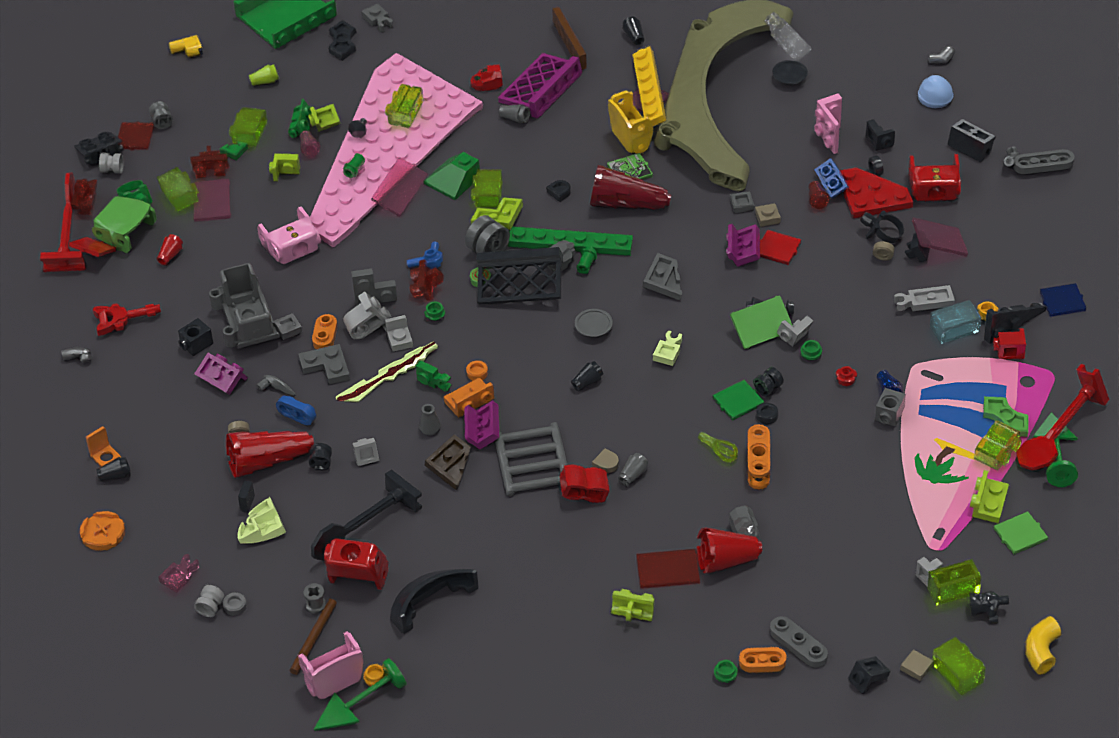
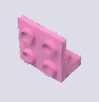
(829, 120)

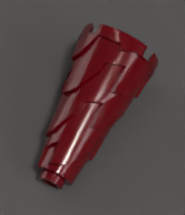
(620, 190)

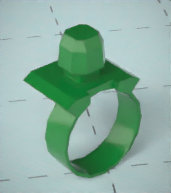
(141, 194)

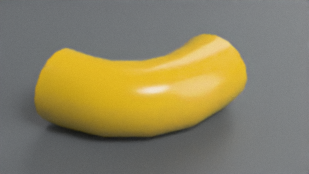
(1038, 644)

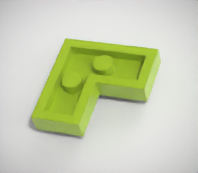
(505, 213)

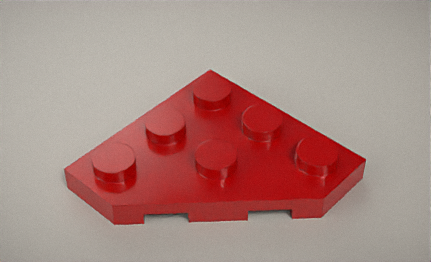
(873, 193)

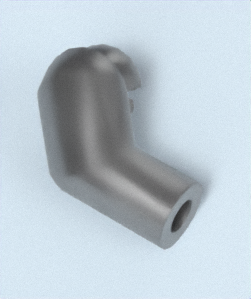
(83, 353)

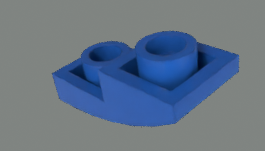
(831, 178)

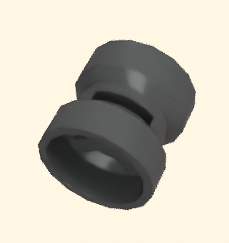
(160, 115)

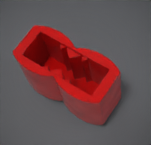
(584, 483)

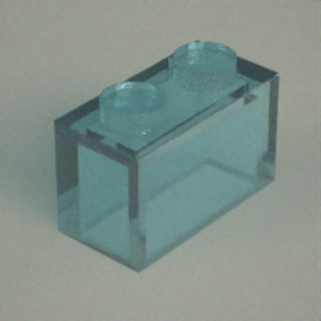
(955, 321)

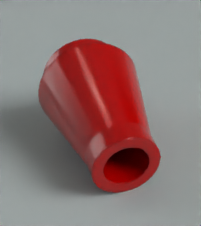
(171, 247)

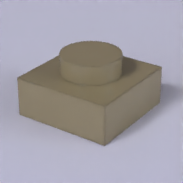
(767, 215)

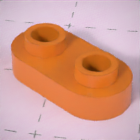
(326, 328)
(762, 659)

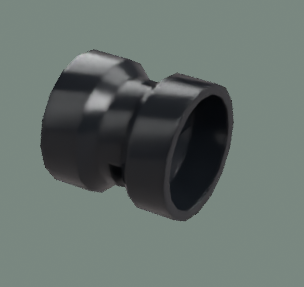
(768, 381)

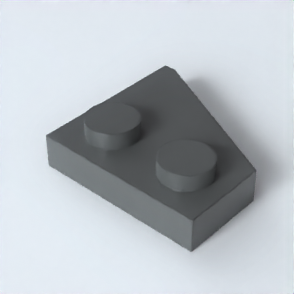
(664, 277)

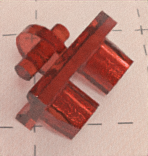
(210, 160)
(84, 196)
(425, 280)

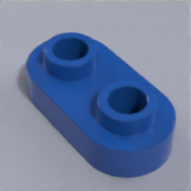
(296, 410)

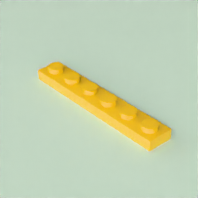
(649, 85)

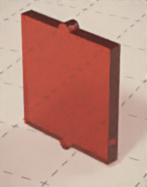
(135, 135)

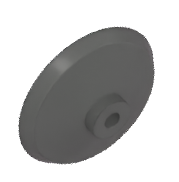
(593, 322)

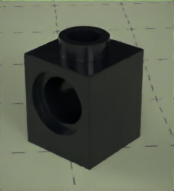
(195, 337)

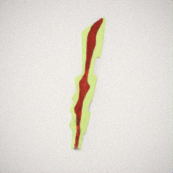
(389, 372)

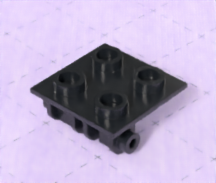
(104, 141)

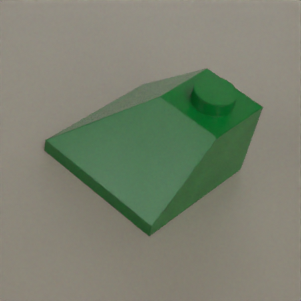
(454, 175)

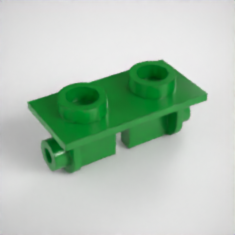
(300, 120)

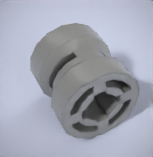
(111, 163)
(207, 603)

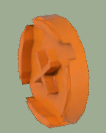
(102, 531)

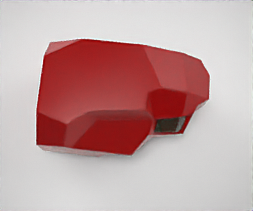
(487, 78)

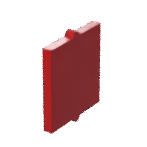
(92, 246)
(778, 247)

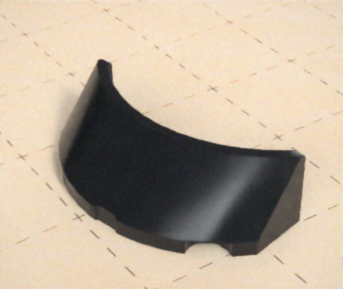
(425, 586)

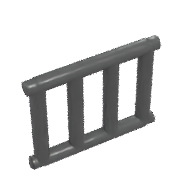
(504, 455)

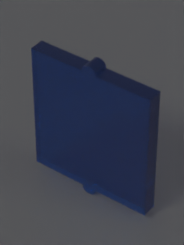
(1063, 299)

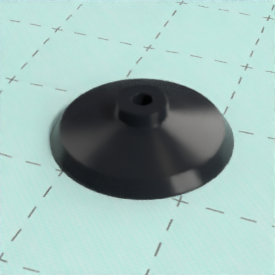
(790, 72)

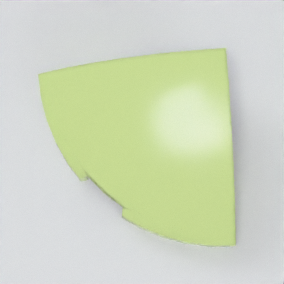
(261, 524)

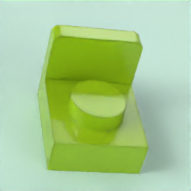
(284, 165)

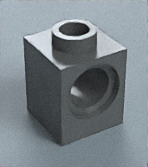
(890, 407)

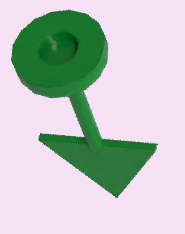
(1062, 472)
(339, 714)

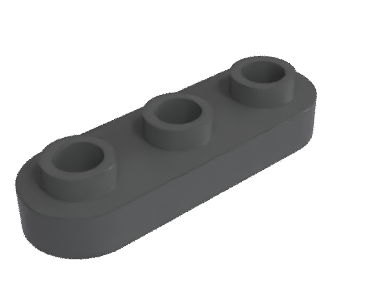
(1043, 161)
(801, 648)

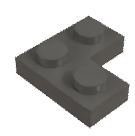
(364, 282)
(327, 359)

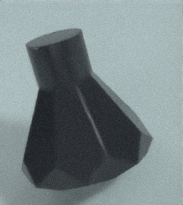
(357, 128)

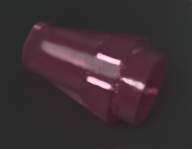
(309, 145)

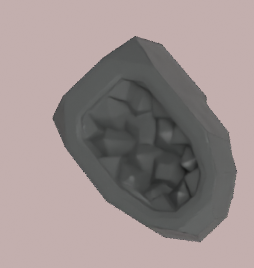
(568, 250)
(743, 521)

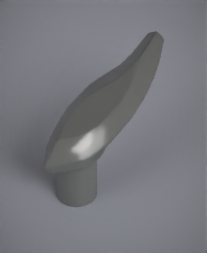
(276, 383)

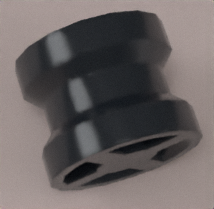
(320, 456)

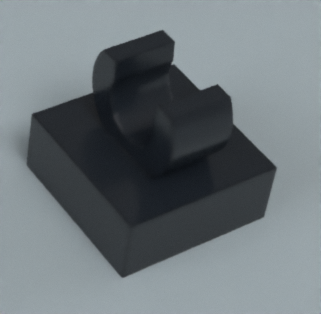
(917, 250)

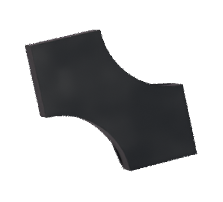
(342, 45)

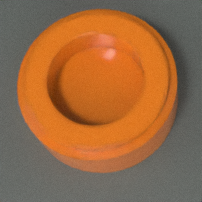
(477, 369)

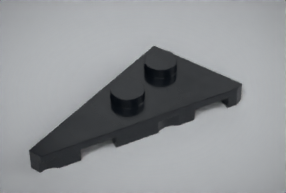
(1009, 319)

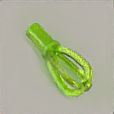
(715, 444)

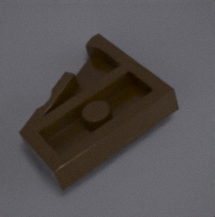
(449, 461)

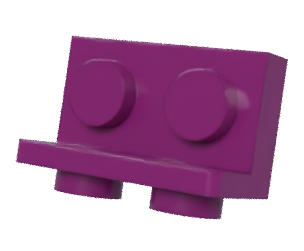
(219, 373)

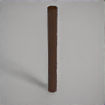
(314, 634)

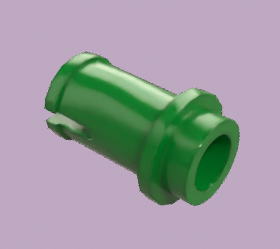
(351, 169)
(588, 256)

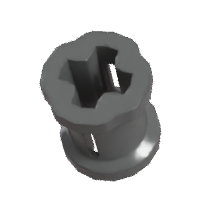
(314, 595)

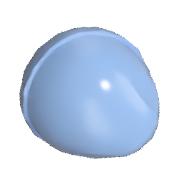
(935, 92)

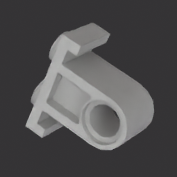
(365, 317)

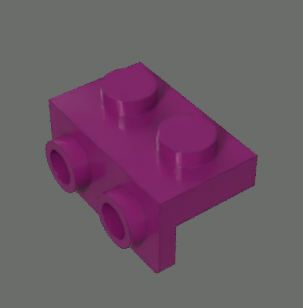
(743, 244)
(482, 424)

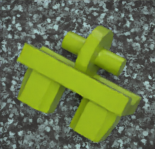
(633, 605)

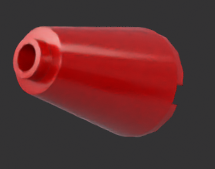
(725, 549)

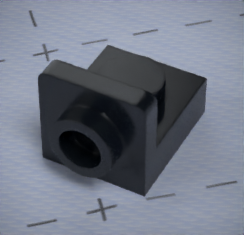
(877, 137)
(867, 671)

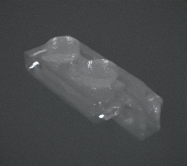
(787, 37)

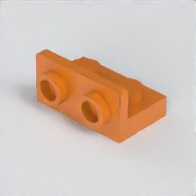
(473, 394)

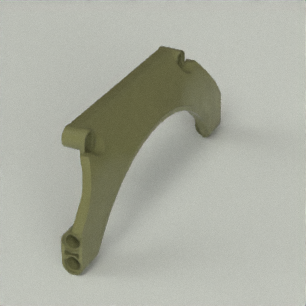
(686, 108)

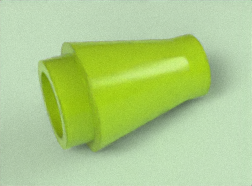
(264, 76)

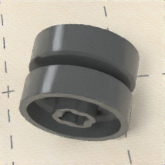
(487, 235)

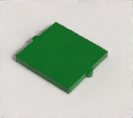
(738, 399)

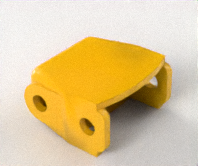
(628, 124)

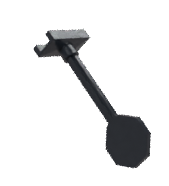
(398, 491)

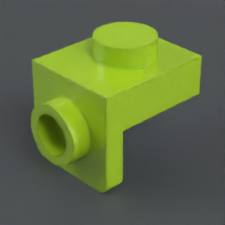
(324, 117)

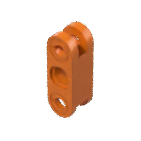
(758, 456)

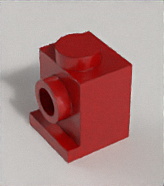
(1010, 345)

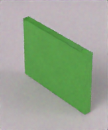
(759, 321)

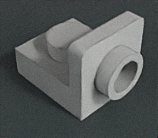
(398, 333)
(794, 333)

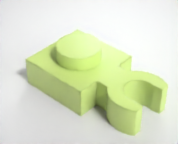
(668, 350)

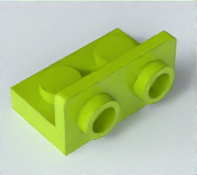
(989, 499)

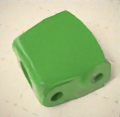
(120, 219)

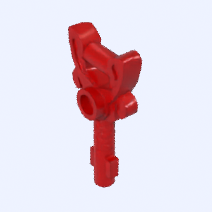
(120, 316)

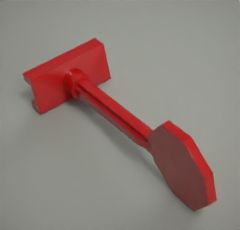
(64, 259)
(1042, 450)

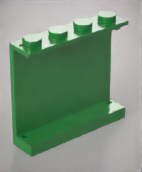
(283, 19)

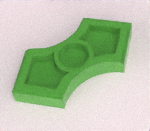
(998, 409)

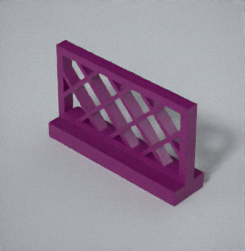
(549, 90)

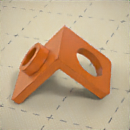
(99, 445)

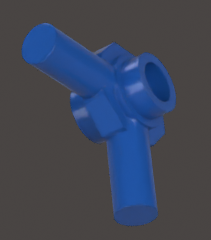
(432, 257)

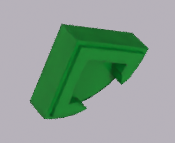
(234, 151)

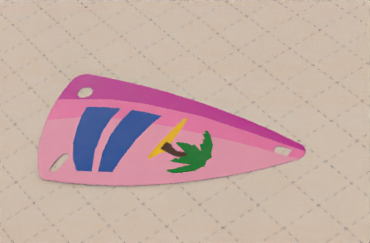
(946, 424)

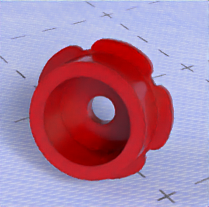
(846, 376)

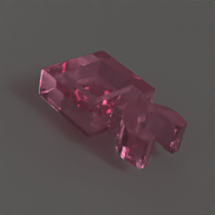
(178, 575)

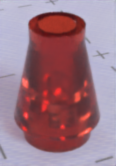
(817, 195)

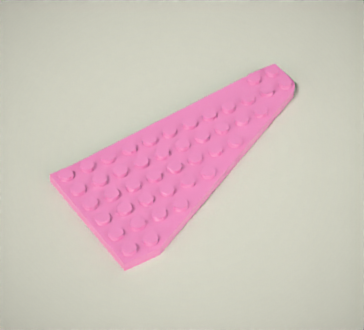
(444, 109)

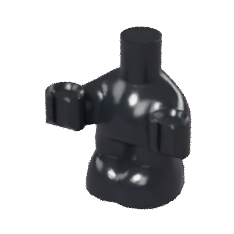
(988, 603)

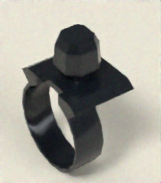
(869, 220)

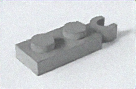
(925, 298)

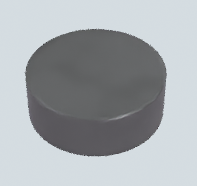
(234, 604)

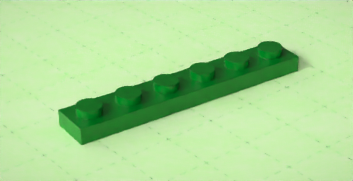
(545, 238)

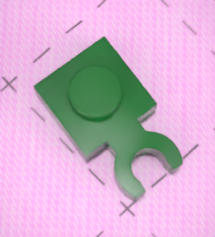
(430, 376)

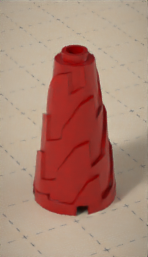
(262, 449)

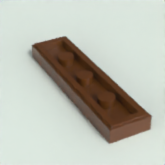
(569, 36)

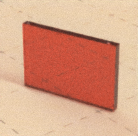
(668, 568)

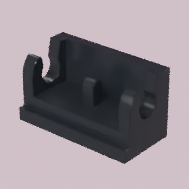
(970, 140)

